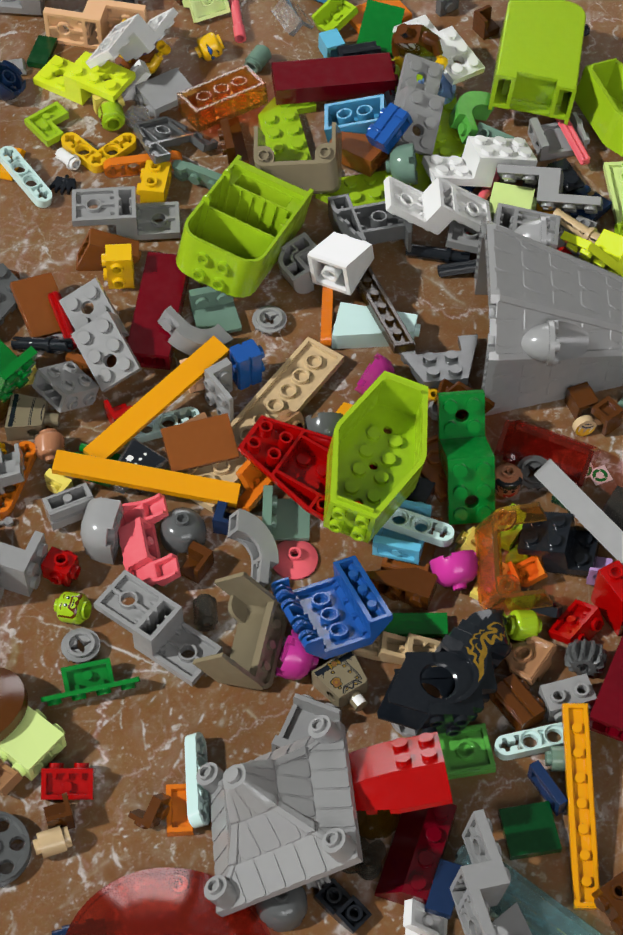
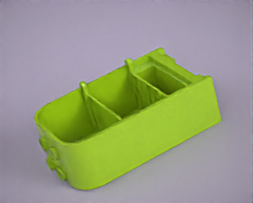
(539, 58)
(240, 229)

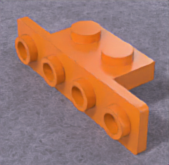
(253, 482)

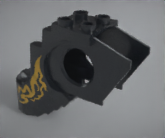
(462, 676)

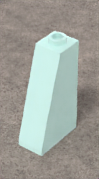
(358, 329)

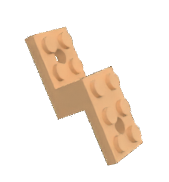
(92, 25)

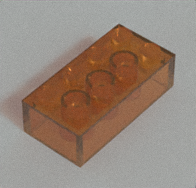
(222, 98)

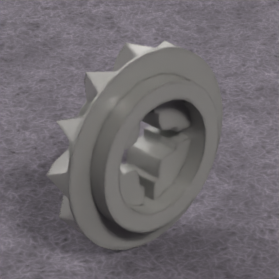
(271, 313)
(86, 637)

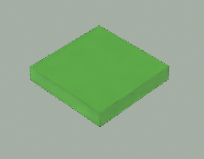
(468, 752)

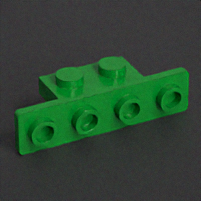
(86, 679)

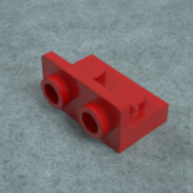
(577, 622)
(75, 781)

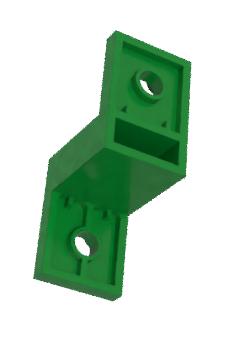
(14, 370)
(466, 456)

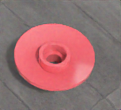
(296, 567)

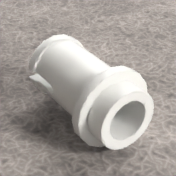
(71, 161)

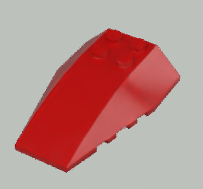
(400, 775)

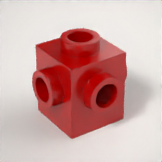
(60, 566)

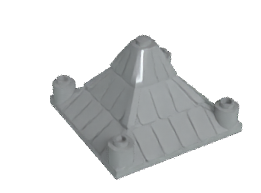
(281, 818)

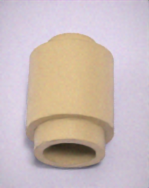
(52, 841)

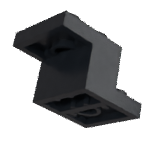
(559, 544)

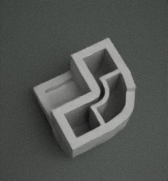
(295, 265)
(101, 529)

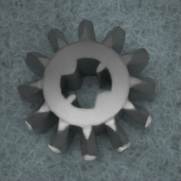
(585, 657)

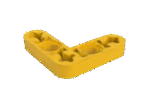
(93, 161)

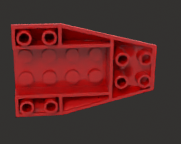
(291, 459)

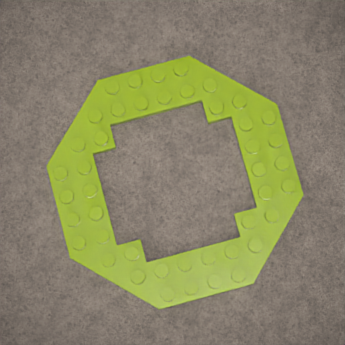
(287, 140)

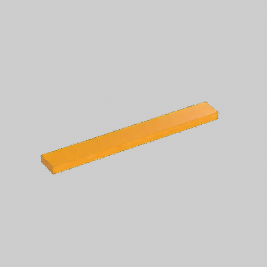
(157, 400)
(145, 478)
(580, 805)

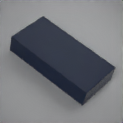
(547, 787)
(440, 898)

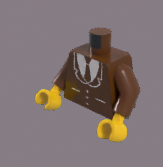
(417, 41)

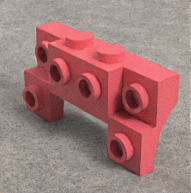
(141, 545)

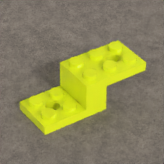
(81, 82)
(605, 253)

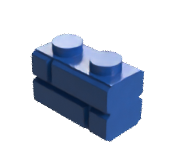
(388, 128)
(247, 363)

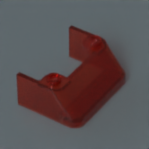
(526, 439)

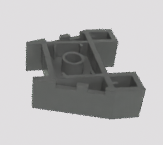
(368, 221)

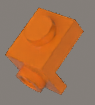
(528, 571)

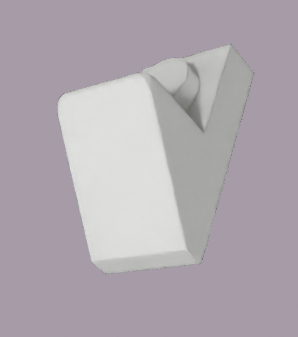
(142, 74)
(420, 922)

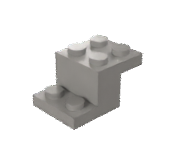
(22, 568)

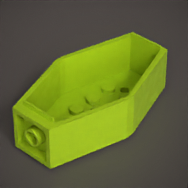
(601, 101)
(360, 441)

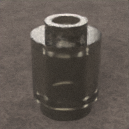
(205, 612)

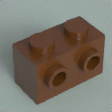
(610, 901)

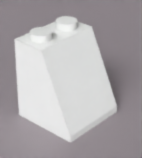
(340, 262)

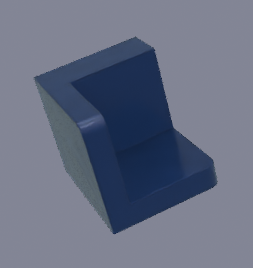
(221, 518)

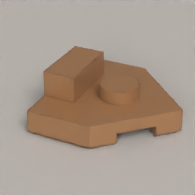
(530, 658)

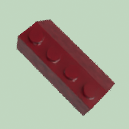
(416, 854)

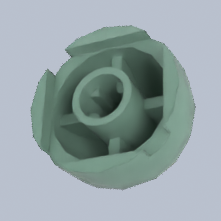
(403, 164)

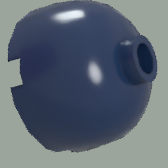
(10, 81)

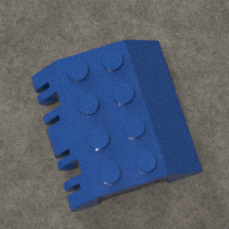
(335, 612)

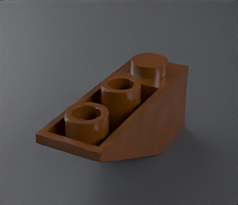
(406, 585)

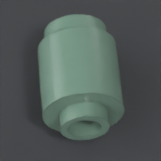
(258, 58)
(555, 758)

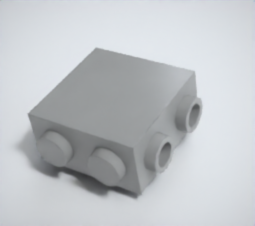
(65, 386)

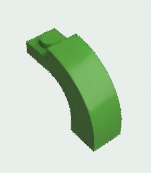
(469, 107)

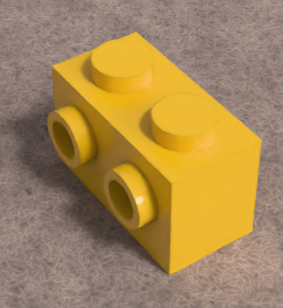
(154, 182)
(119, 266)

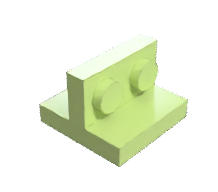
(206, 9)

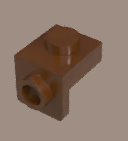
(156, 811)

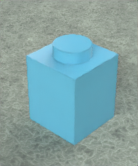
(328, 43)

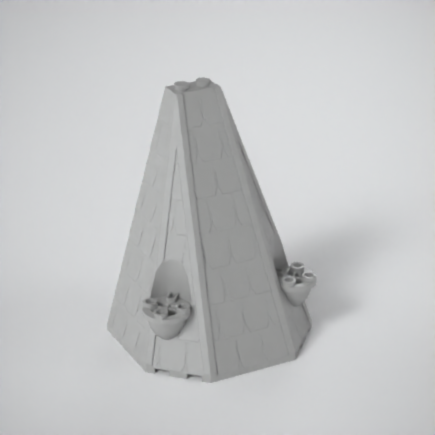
(548, 318)

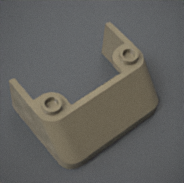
(320, 174)
(256, 639)

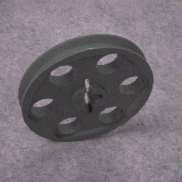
(18, 858)

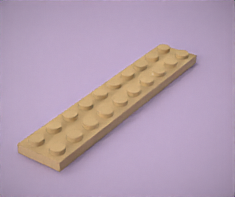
(288, 388)

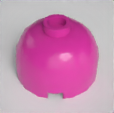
(373, 371)
(455, 569)
(295, 659)

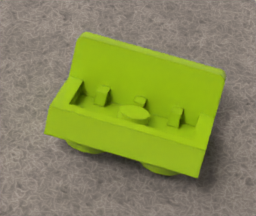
(334, 15)

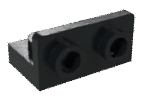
(358, 49)

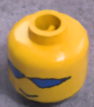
(209, 46)

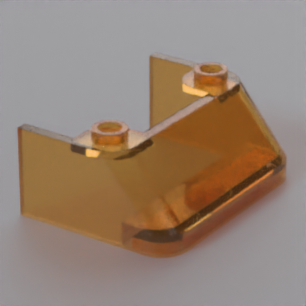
(494, 588)

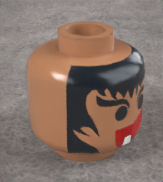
(508, 480)

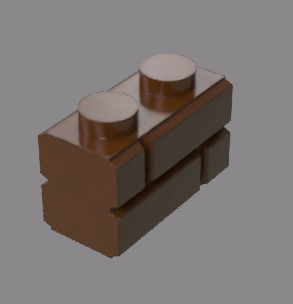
(517, 703)

